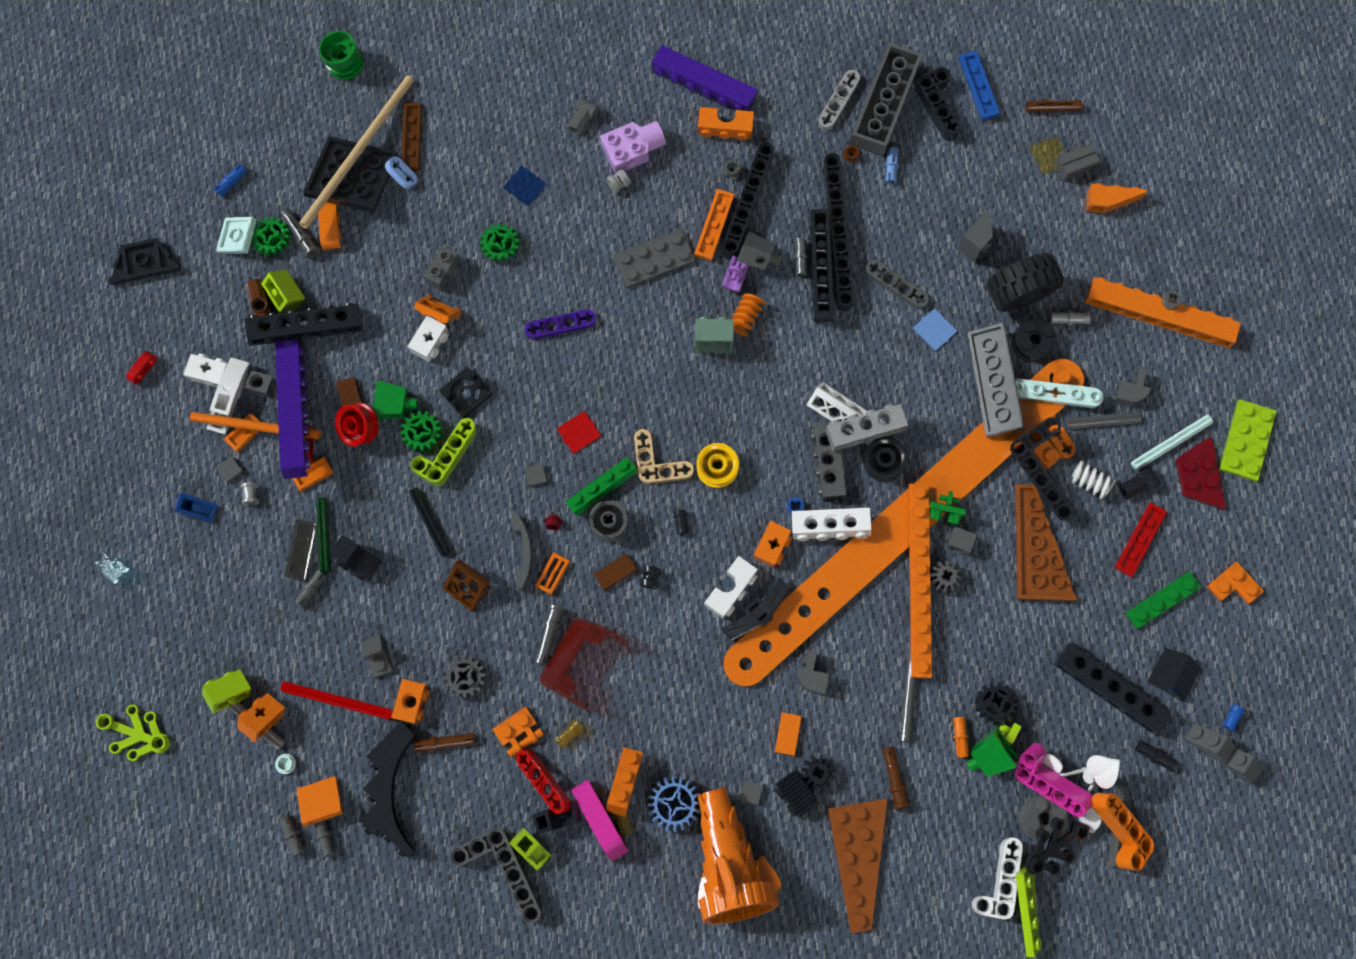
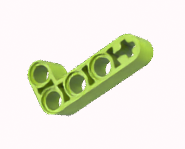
(447, 450)

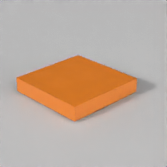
(319, 801)

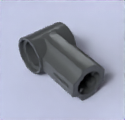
(584, 113)

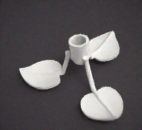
(1099, 771)

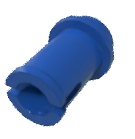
(1233, 717)

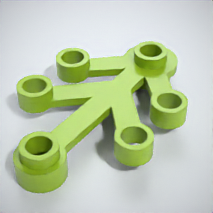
(137, 733)

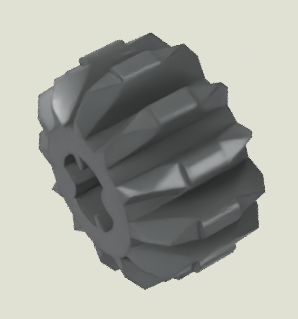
(952, 582)

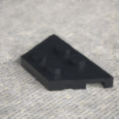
(142, 261)

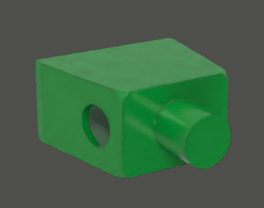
(392, 401)
(993, 754)

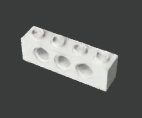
(840, 517)

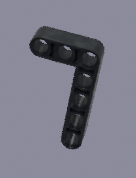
(1032, 473)

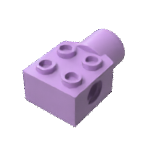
(631, 144)

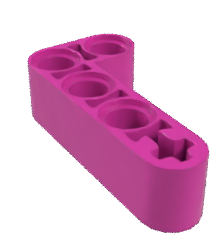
(1051, 784)
(599, 820)

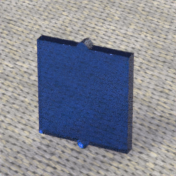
(524, 185)

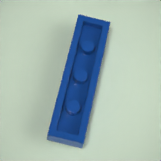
(979, 85)

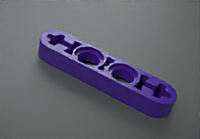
(560, 322)

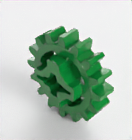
(274, 242)
(491, 246)
(421, 422)

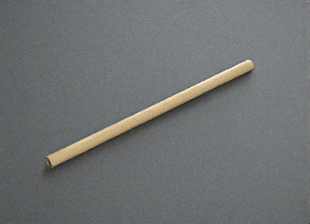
(356, 152)

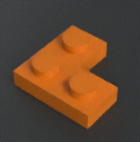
(1235, 579)

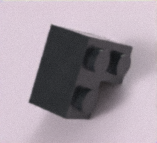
(352, 556)

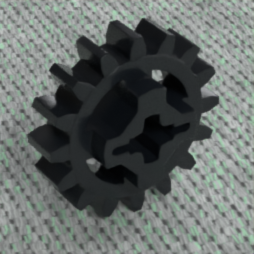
(1003, 698)

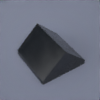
(1174, 673)

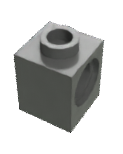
(265, 389)
(960, 541)

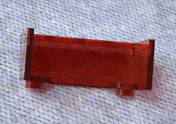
(554, 675)

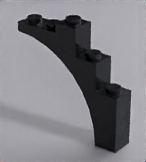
(380, 788)

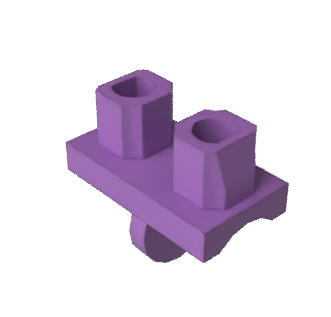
(735, 275)

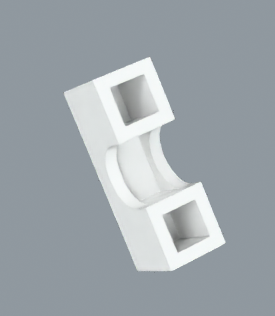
(722, 602)

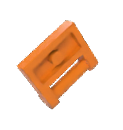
(430, 307)

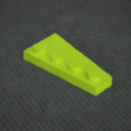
(1028, 910)

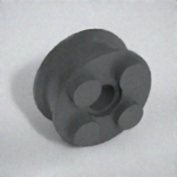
(1031, 813)

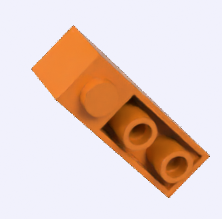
(1108, 198)

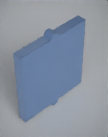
(934, 329)

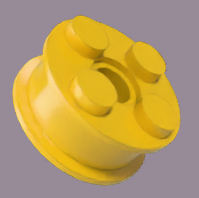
(717, 477)

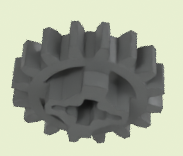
(470, 669)

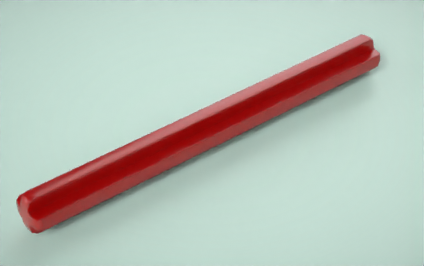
(336, 700)

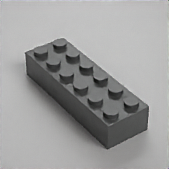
(886, 99)

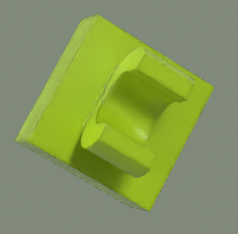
(1010, 733)

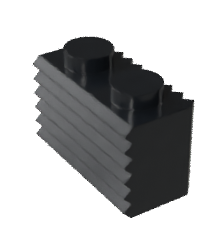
(796, 794)

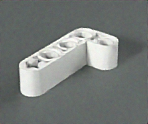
(1003, 877)

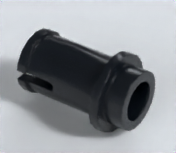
(681, 521)

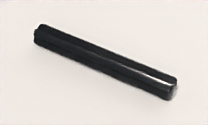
(429, 522)

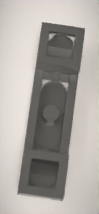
(524, 573)

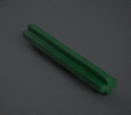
(323, 534)

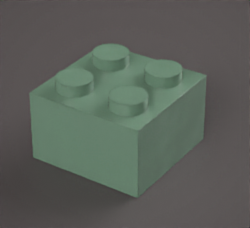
(714, 335)

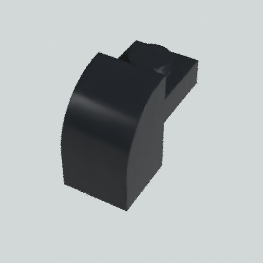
(549, 821)

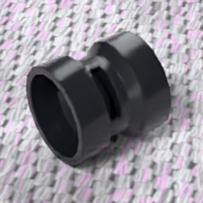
(650, 577)

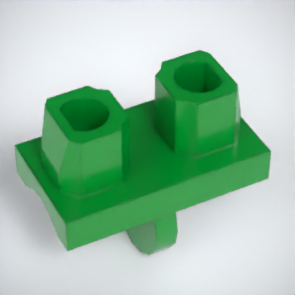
(955, 511)

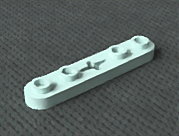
(1074, 395)

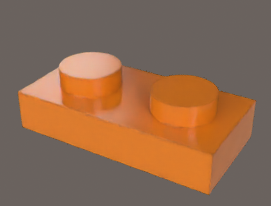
(1045, 451)

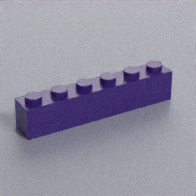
(703, 79)

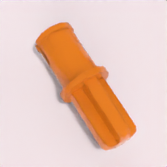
(961, 737)

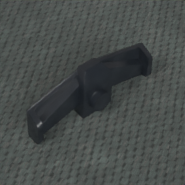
(758, 612)

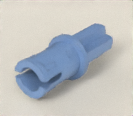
(891, 165)

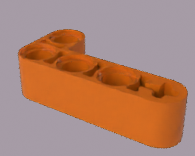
(1136, 841)

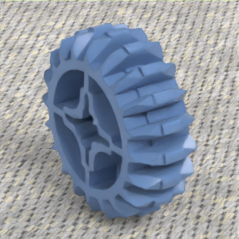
(657, 799)

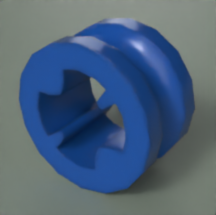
(795, 500)

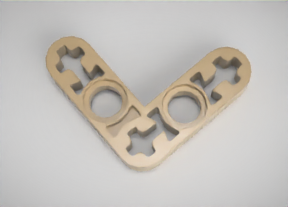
(650, 465)

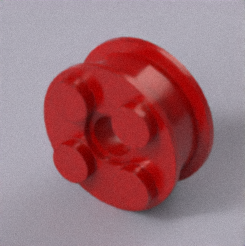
(356, 424)

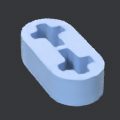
(401, 172)

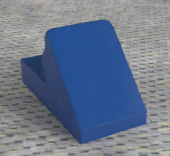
(196, 508)

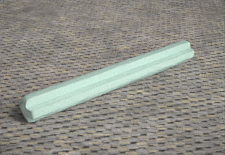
(1172, 442)

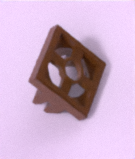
(450, 587)

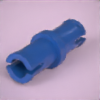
(230, 180)

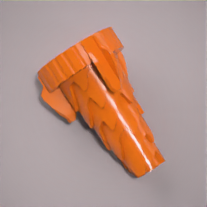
(732, 882)

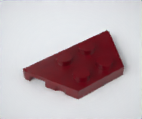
(1200, 475)

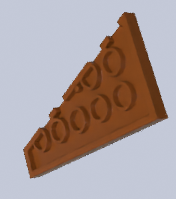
(1038, 558)
(858, 846)

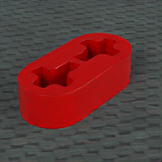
(141, 367)

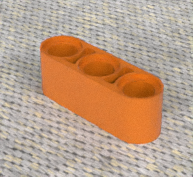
(328, 226)

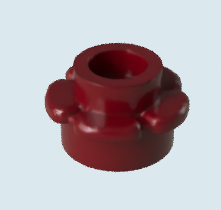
(553, 520)

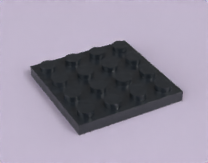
(363, 182)

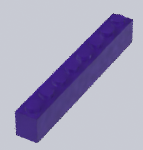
(291, 409)

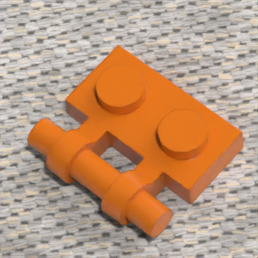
(515, 726)

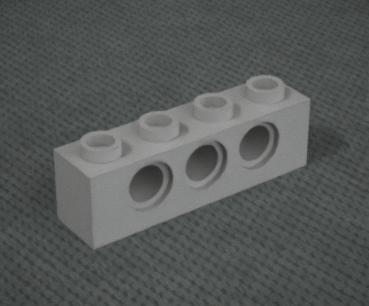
(839, 440)

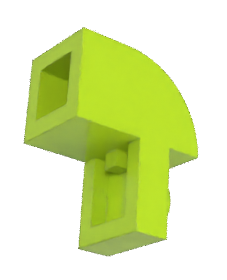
(530, 849)

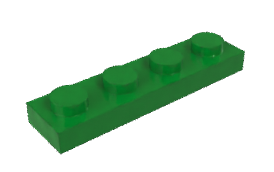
(601, 486)
(1162, 600)

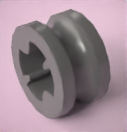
(1173, 294)

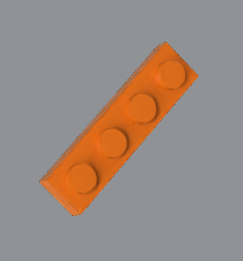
(714, 225)

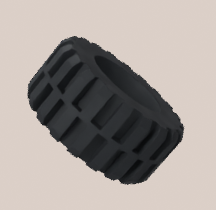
(1025, 282)

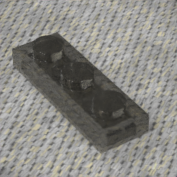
(300, 549)

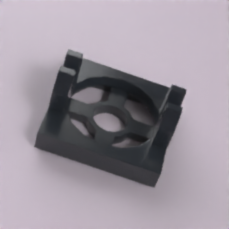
(466, 374)

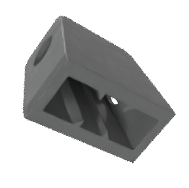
(758, 252)

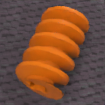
(745, 312)

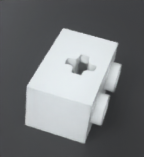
(428, 329)
(199, 364)

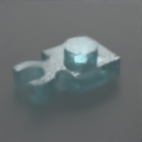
(113, 569)

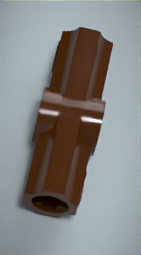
(259, 297)

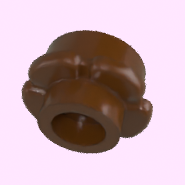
(851, 149)

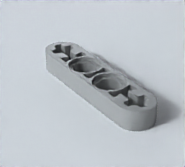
(839, 100)

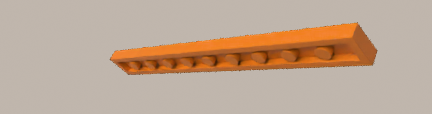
(919, 581)

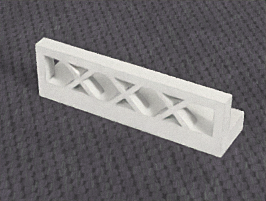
(839, 401)

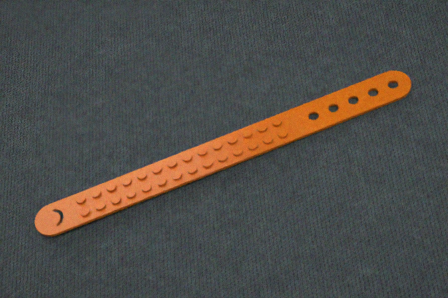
(866, 558)

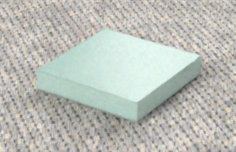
(236, 235)

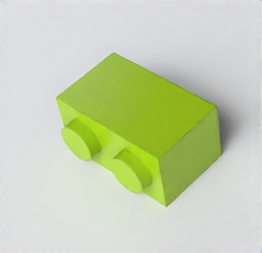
(283, 291)
(226, 691)

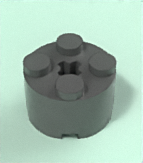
(609, 532)

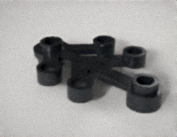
(1036, 862)

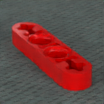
(544, 779)

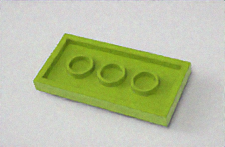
(1247, 440)

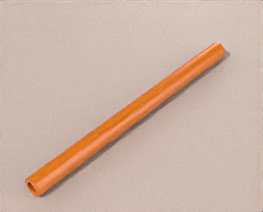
(244, 424)

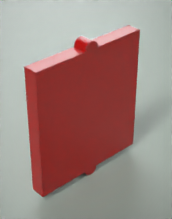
(578, 432)

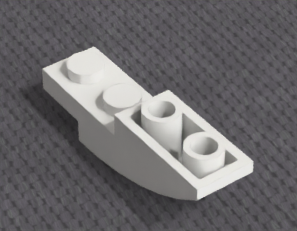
(228, 391)

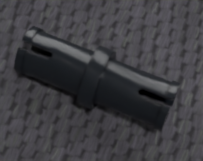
(1156, 755)

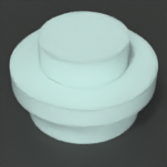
(285, 763)

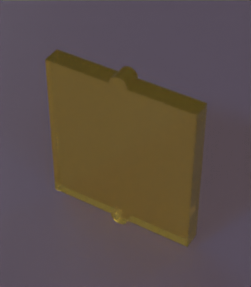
(1046, 153)

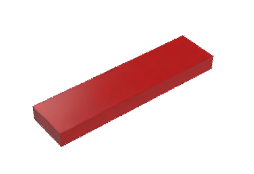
(1140, 539)

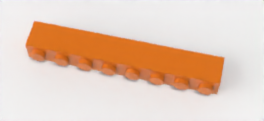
(1149, 309)

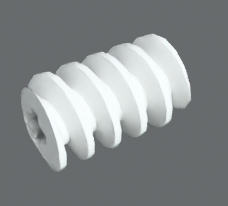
(1092, 480)

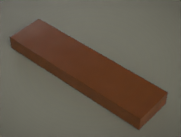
(412, 135)

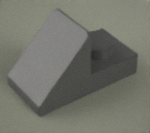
(376, 656)

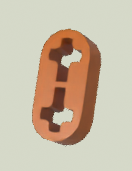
(1065, 439)

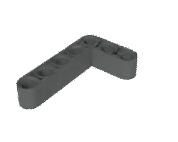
(506, 868)

